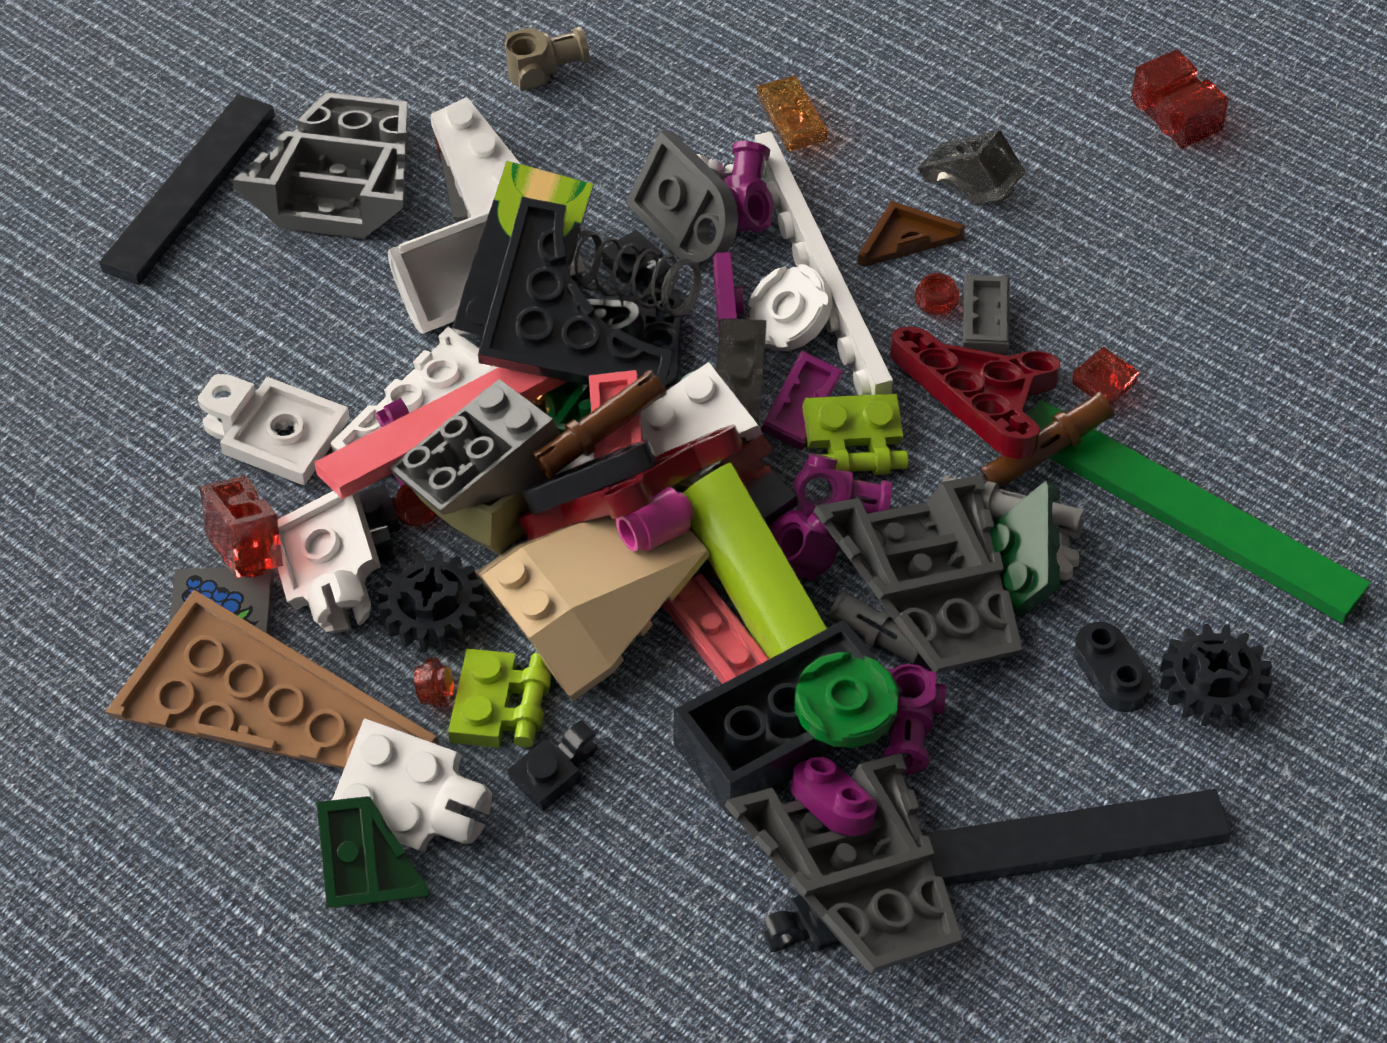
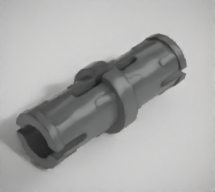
(853, 612)

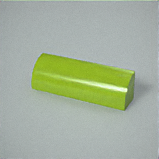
(751, 563)

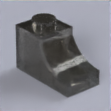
(977, 166)

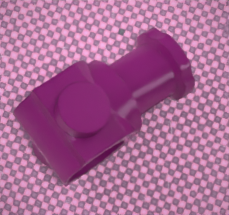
(749, 190)
(840, 486)
(805, 543)
(915, 715)

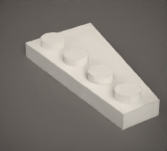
(472, 152)
(435, 375)
(690, 411)

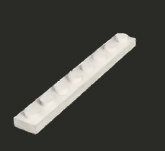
(809, 248)

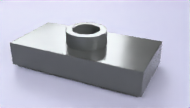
(986, 313)

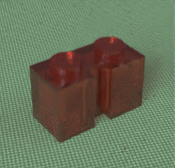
(1178, 100)
(241, 526)

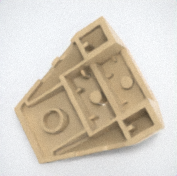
(588, 594)

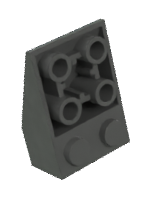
(479, 452)

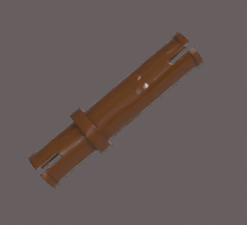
(584, 435)
(1054, 437)

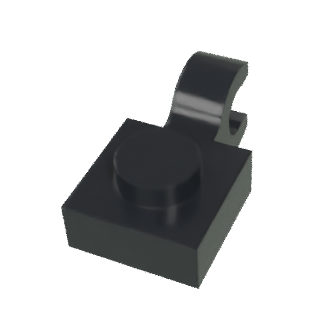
(628, 260)
(380, 519)
(551, 770)
(795, 926)

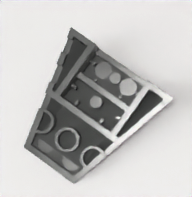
(335, 169)
(933, 572)
(866, 888)

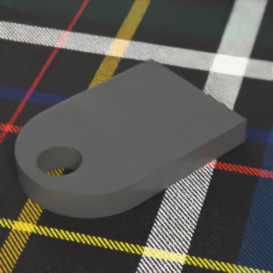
(680, 200)

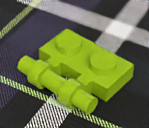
(857, 422)
(484, 698)

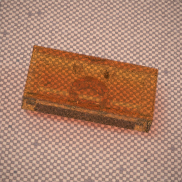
(791, 113)

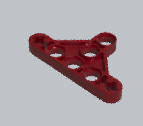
(980, 386)
(638, 490)

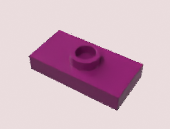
(728, 298)
(807, 379)

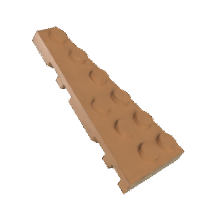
(246, 689)

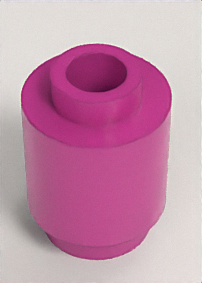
(657, 522)

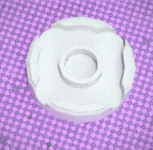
(794, 305)

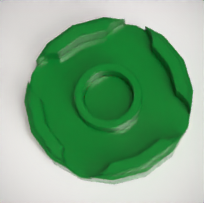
(846, 700)

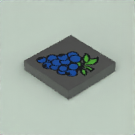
(243, 596)

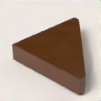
(905, 232)

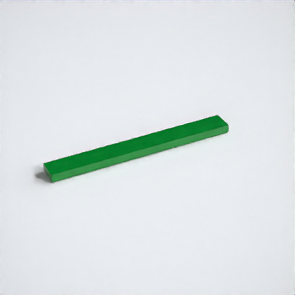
(1210, 521)

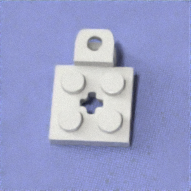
(253, 417)

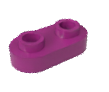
(833, 797)

